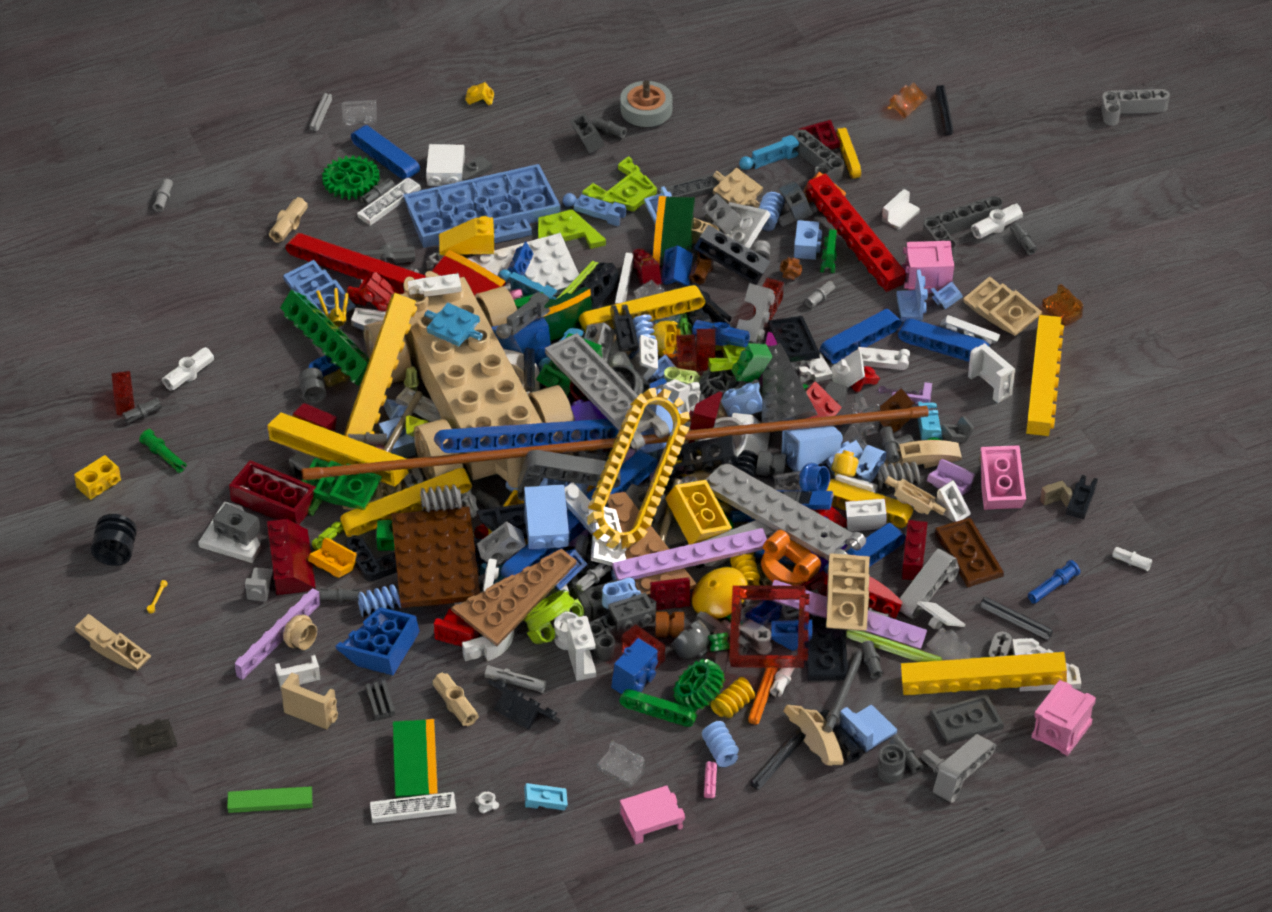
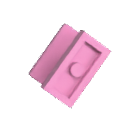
(651, 812)

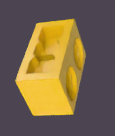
(97, 477)

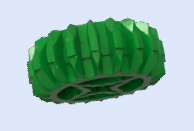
(699, 684)

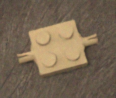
(737, 188)
(910, 494)

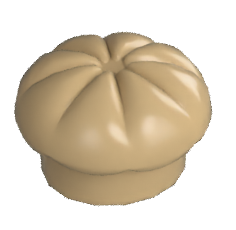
(300, 632)

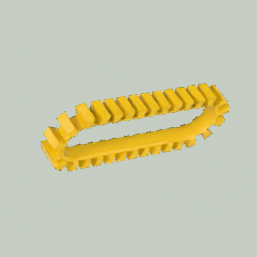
(660, 476)

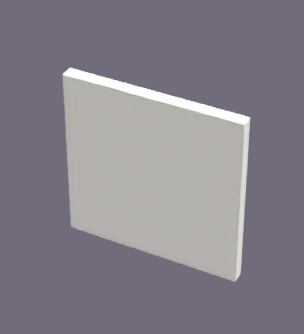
(849, 369)
(940, 616)

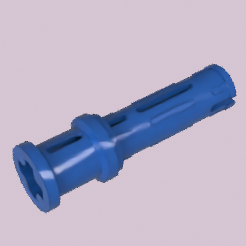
(1059, 577)

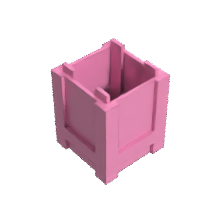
(933, 260)
(1063, 717)

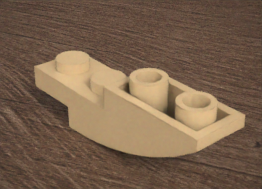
(927, 452)
(113, 646)
(819, 741)

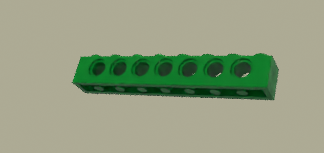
(326, 336)

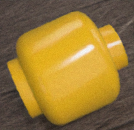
(845, 464)

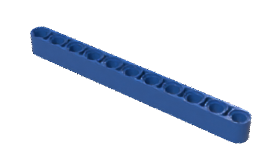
(527, 438)
(632, 472)

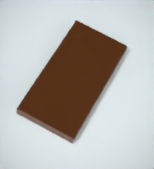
(972, 553)

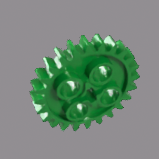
(350, 177)

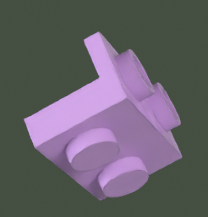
(948, 471)

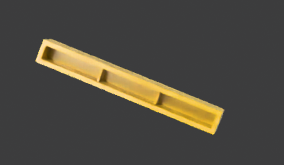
(380, 365)
(1043, 376)
(330, 445)
(983, 673)

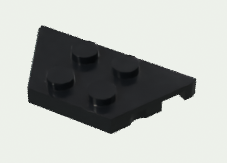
(495, 517)

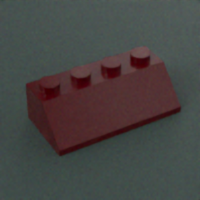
(271, 493)
(290, 557)

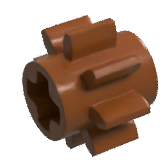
(790, 268)

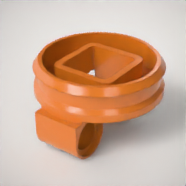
(780, 545)

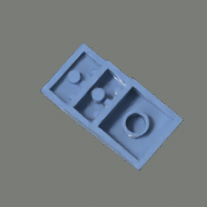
(309, 279)

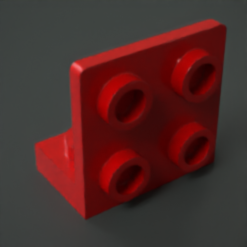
(454, 629)

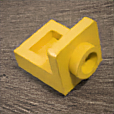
(480, 92)

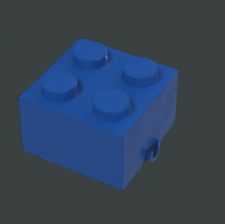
(635, 667)

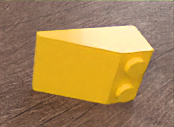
(469, 237)

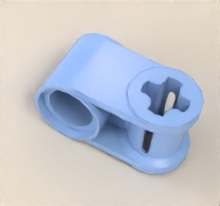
(870, 463)
(618, 591)

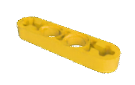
(849, 153)

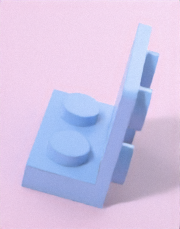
(911, 302)
(866, 727)

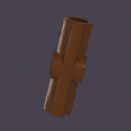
(701, 269)

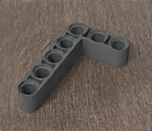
(942, 225)
(560, 467)

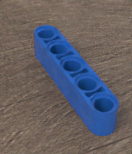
(385, 152)
(860, 335)
(938, 339)
(879, 544)

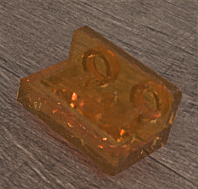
(908, 100)
(1064, 305)

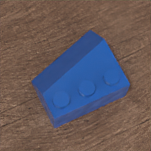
(532, 336)
(381, 641)

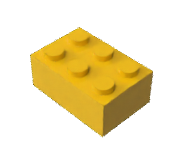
(697, 511)

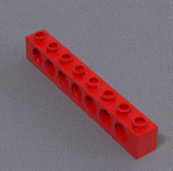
(856, 232)

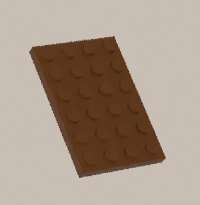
(435, 557)

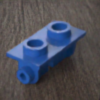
(521, 259)

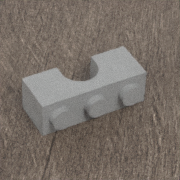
(761, 299)

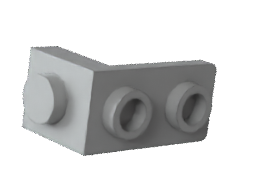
(259, 584)

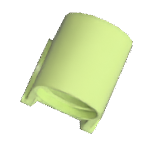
(681, 375)

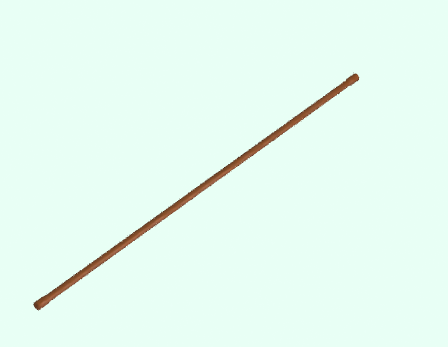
(319, 472)

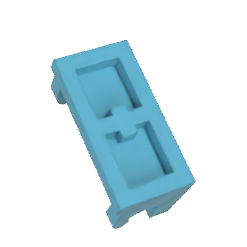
(929, 425)

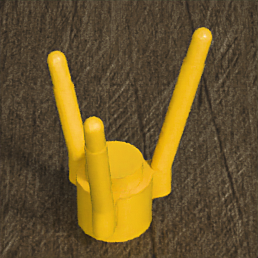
(336, 315)

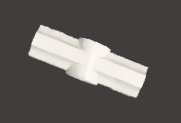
(996, 221)
(187, 369)

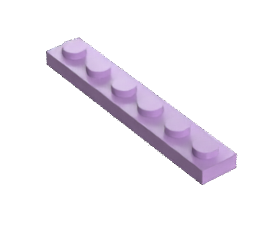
(273, 637)

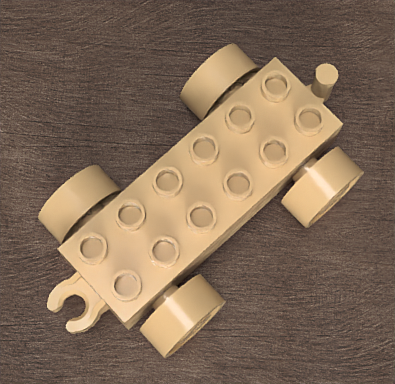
(470, 381)

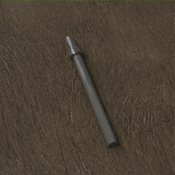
(834, 714)

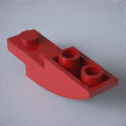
(881, 598)

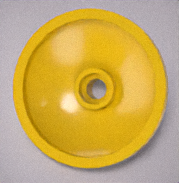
(714, 591)

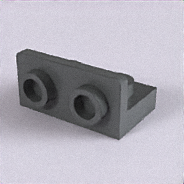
(632, 611)

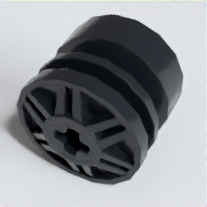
(113, 539)

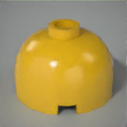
(666, 337)

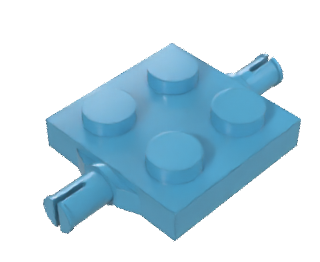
(453, 324)

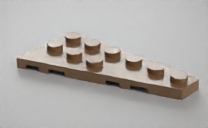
(650, 543)
(508, 602)

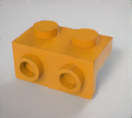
(333, 558)

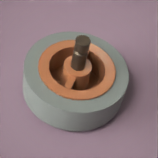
(646, 103)

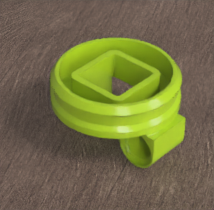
(547, 610)

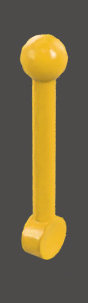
(151, 608)

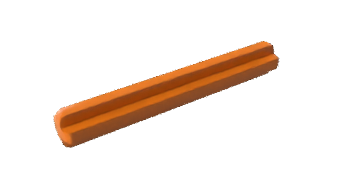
(762, 696)

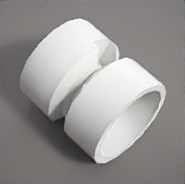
(560, 628)

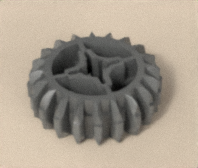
(719, 381)

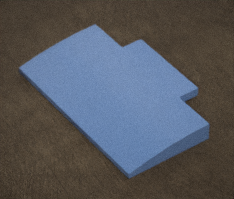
(510, 197)

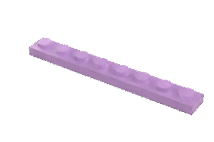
(690, 555)
(876, 623)

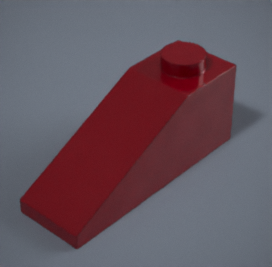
(705, 412)

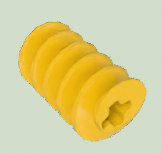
(747, 566)
(733, 698)

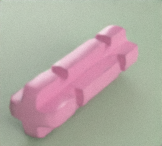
(710, 780)

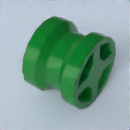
(719, 641)

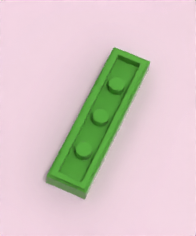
(270, 799)

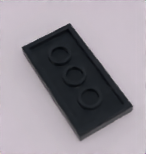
(794, 338)
(826, 652)

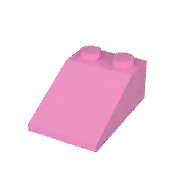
(1002, 478)

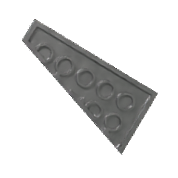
(782, 390)

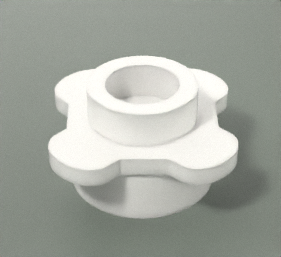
(486, 802)

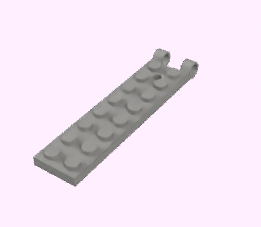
(602, 386)
(781, 512)

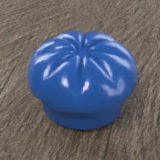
(814, 477)

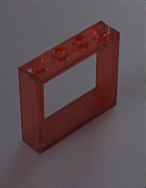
(766, 592)

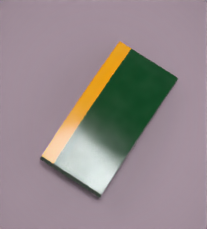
(673, 225)
(566, 312)

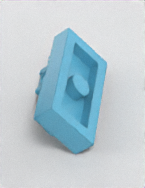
(545, 797)

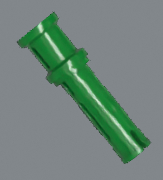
(157, 446)

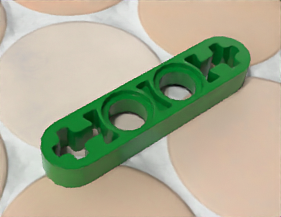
(679, 714)

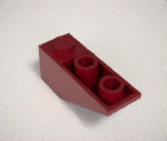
(646, 267)

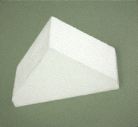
(952, 500)

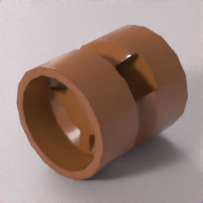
(669, 624)

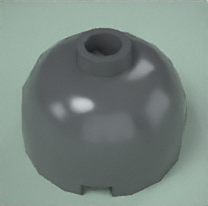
(693, 642)

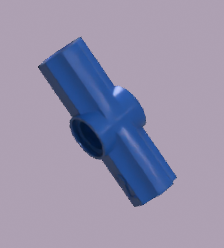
(724, 333)

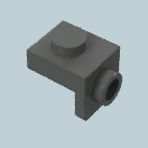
(957, 432)

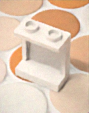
(445, 164)
(646, 359)
(992, 369)
(579, 645)

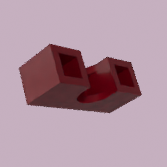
(914, 549)

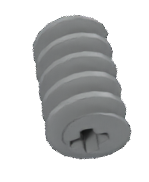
(898, 472)
(441, 497)

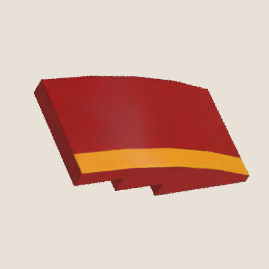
(477, 277)

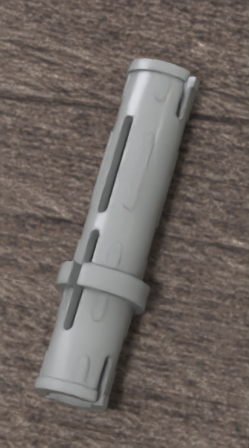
(515, 679)

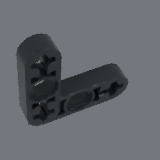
(376, 565)

